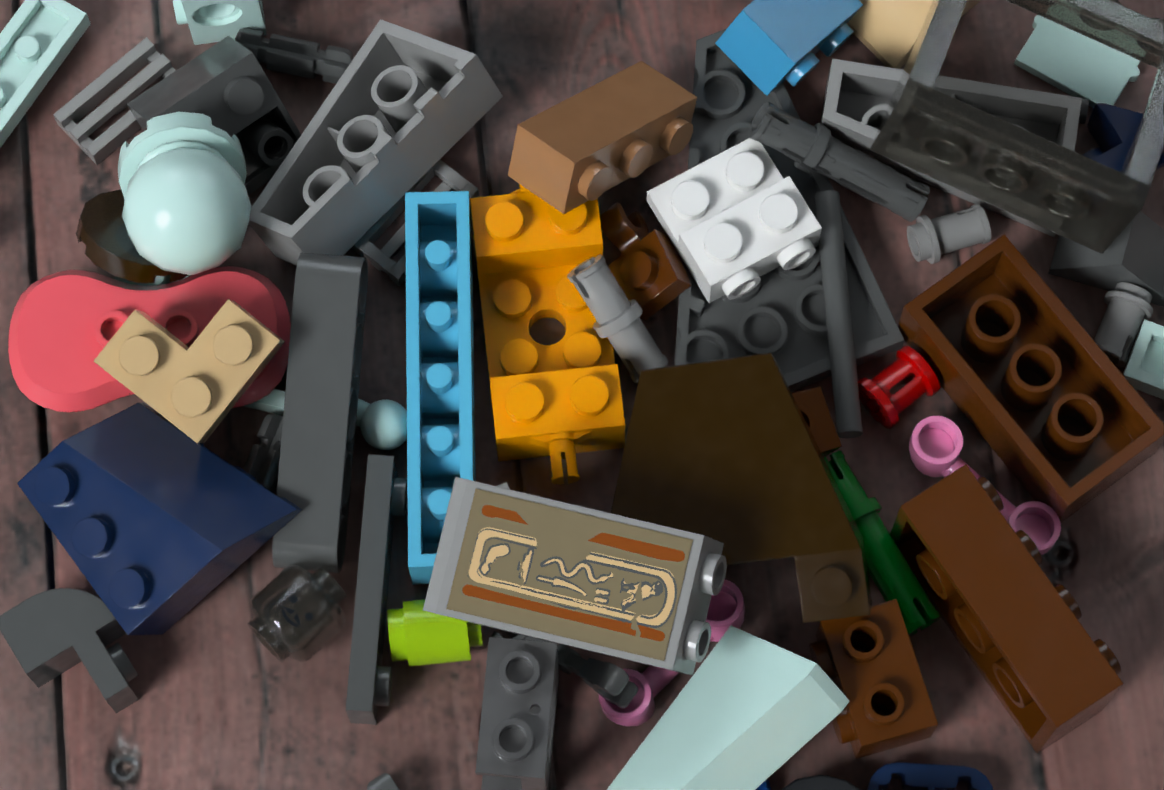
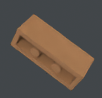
(602, 136)

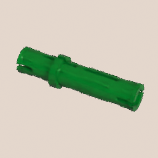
(883, 557)

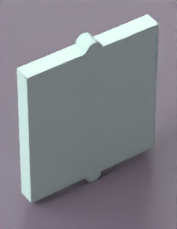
(1076, 63)

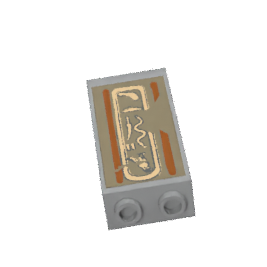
(576, 576)

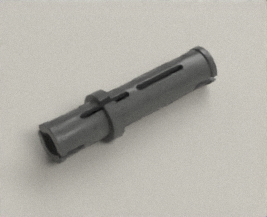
(819, 151)

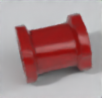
(918, 379)

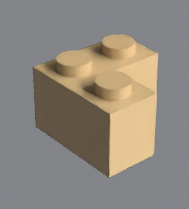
(193, 383)

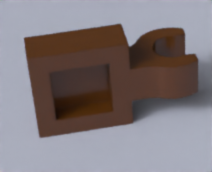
(648, 263)

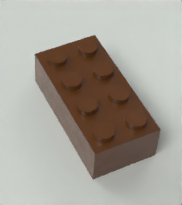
(1031, 379)
(1005, 608)

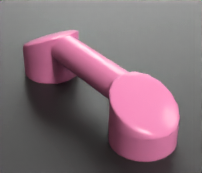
(936, 452)
(724, 610)

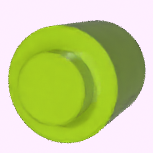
(429, 637)

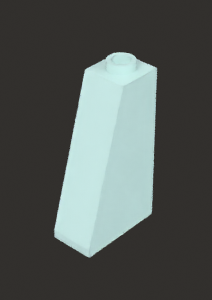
(735, 720)

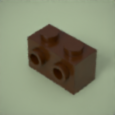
(880, 679)

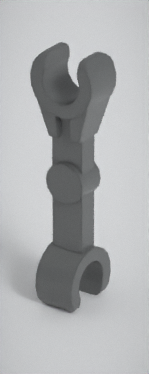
(604, 677)

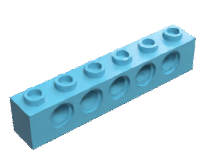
(437, 365)

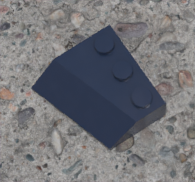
(151, 515)

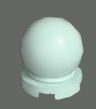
(184, 193)

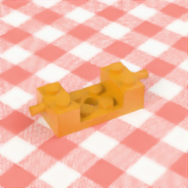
(558, 394)

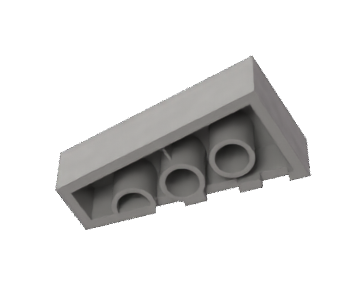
(861, 94)
(371, 141)

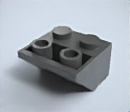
(237, 96)

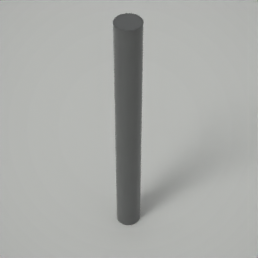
(838, 315)

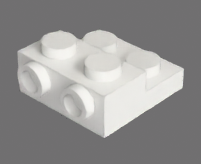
(735, 220)

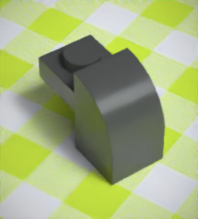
(62, 630)

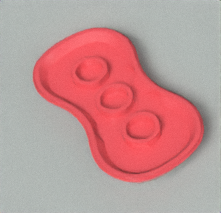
(75, 313)

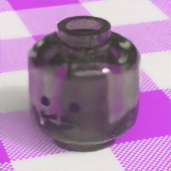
(297, 613)

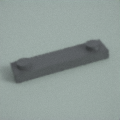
(367, 679)

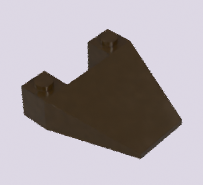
(734, 460)

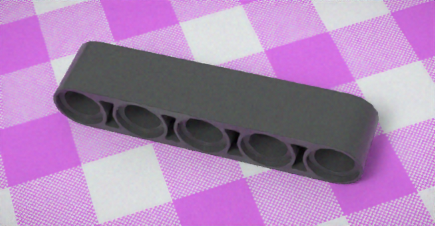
(321, 409)

